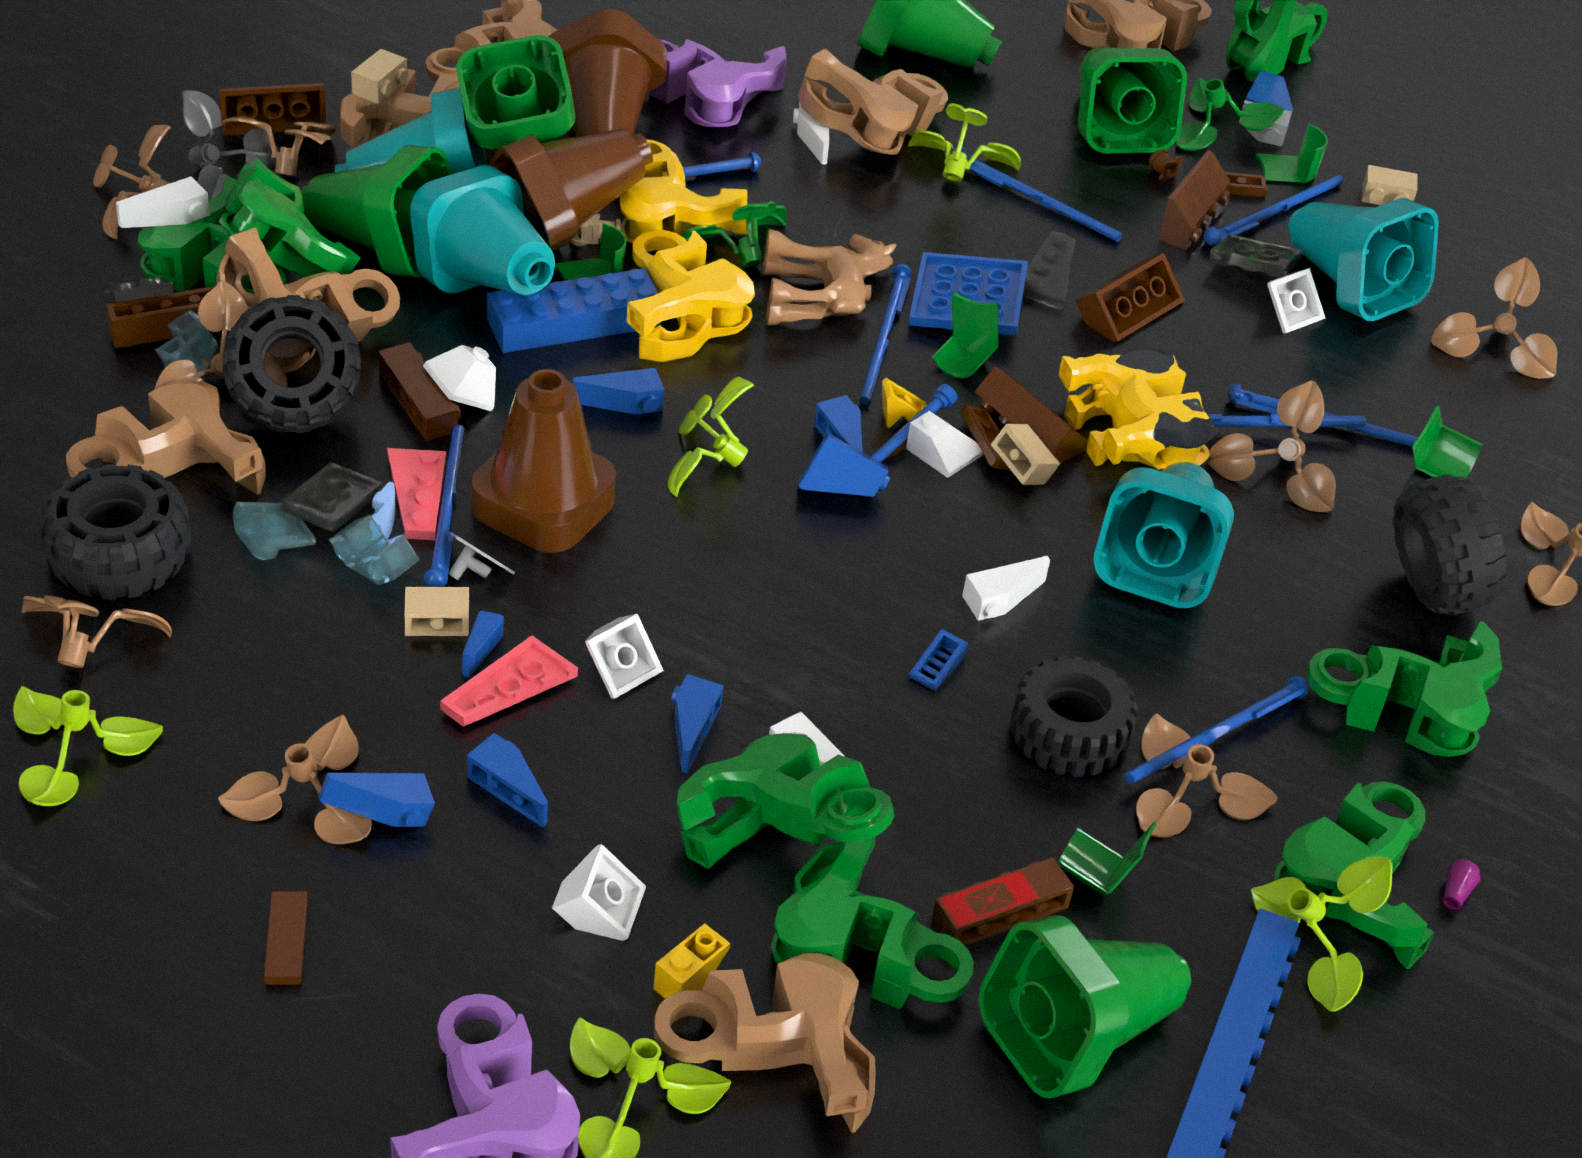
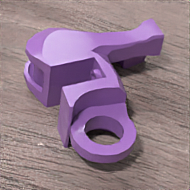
(717, 87)
(495, 1096)

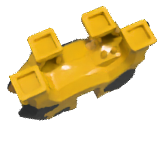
(1146, 408)

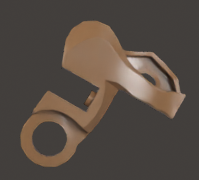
(1137, 22)
(495, 28)
(877, 110)
(369, 120)
(328, 287)
(183, 433)
(807, 1026)

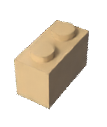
(379, 76)
(1386, 185)
(1025, 454)
(436, 611)

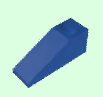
(622, 391)
(840, 419)
(696, 708)
(505, 774)
(383, 797)

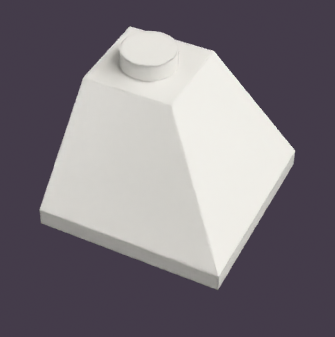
(1296, 300)
(465, 376)
(941, 444)
(623, 654)
(600, 896)

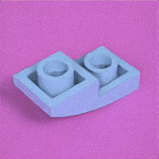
(385, 509)

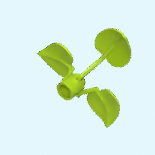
(956, 162)
(726, 446)
(39, 712)
(1366, 887)
(601, 1050)

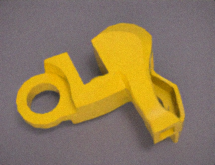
(665, 203)
(702, 297)

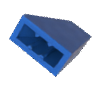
(1270, 89)
(843, 470)

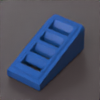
(482, 640)
(948, 642)

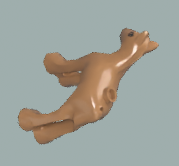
(837, 266)

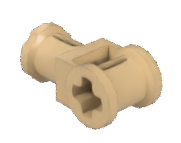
(591, 231)

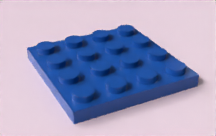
(973, 278)

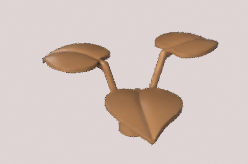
(288, 157)
(146, 183)
(1516, 284)
(218, 312)
(1304, 410)
(1540, 531)
(74, 643)
(332, 746)
(1240, 796)

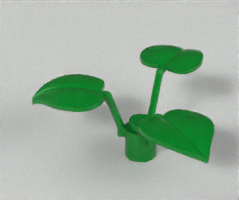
(1212, 95)
(755, 215)

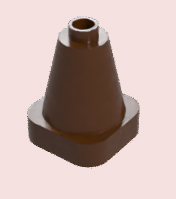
(610, 69)
(572, 177)
(544, 477)

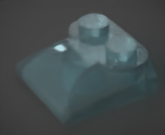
(269, 529)

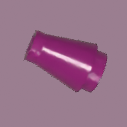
(1460, 882)

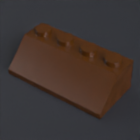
(274, 105)
(1195, 202)
(1131, 298)
(1021, 407)

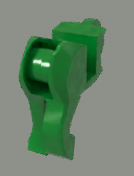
(1272, 35)
(277, 212)
(190, 250)
(1444, 694)
(783, 788)
(1325, 849)
(832, 917)

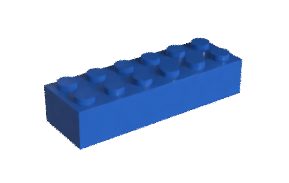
(567, 310)

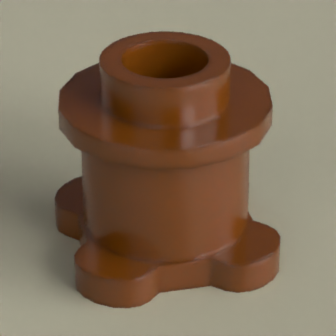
(1164, 164)

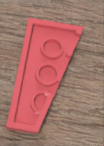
(418, 489)
(509, 680)

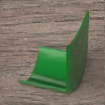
(1296, 168)
(610, 257)
(972, 338)
(1444, 450)
(1098, 864)

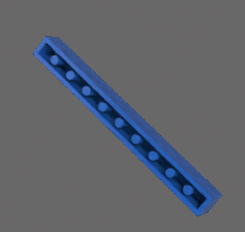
(1236, 1039)

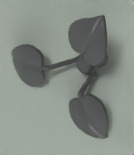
(200, 117)

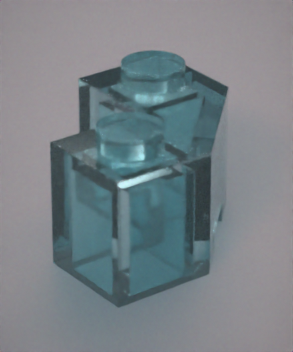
(190, 342)
(370, 553)

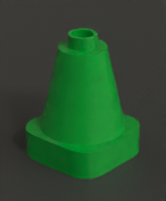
(932, 28)
(515, 91)
(1131, 99)
(374, 204)
(1073, 1000)

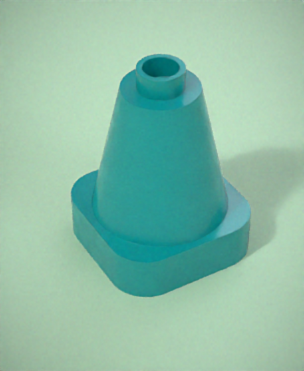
(440, 128)
(475, 233)
(1375, 255)
(1164, 534)

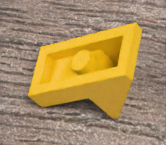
(899, 403)

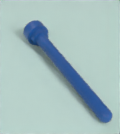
(942, 399)

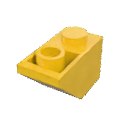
(690, 962)

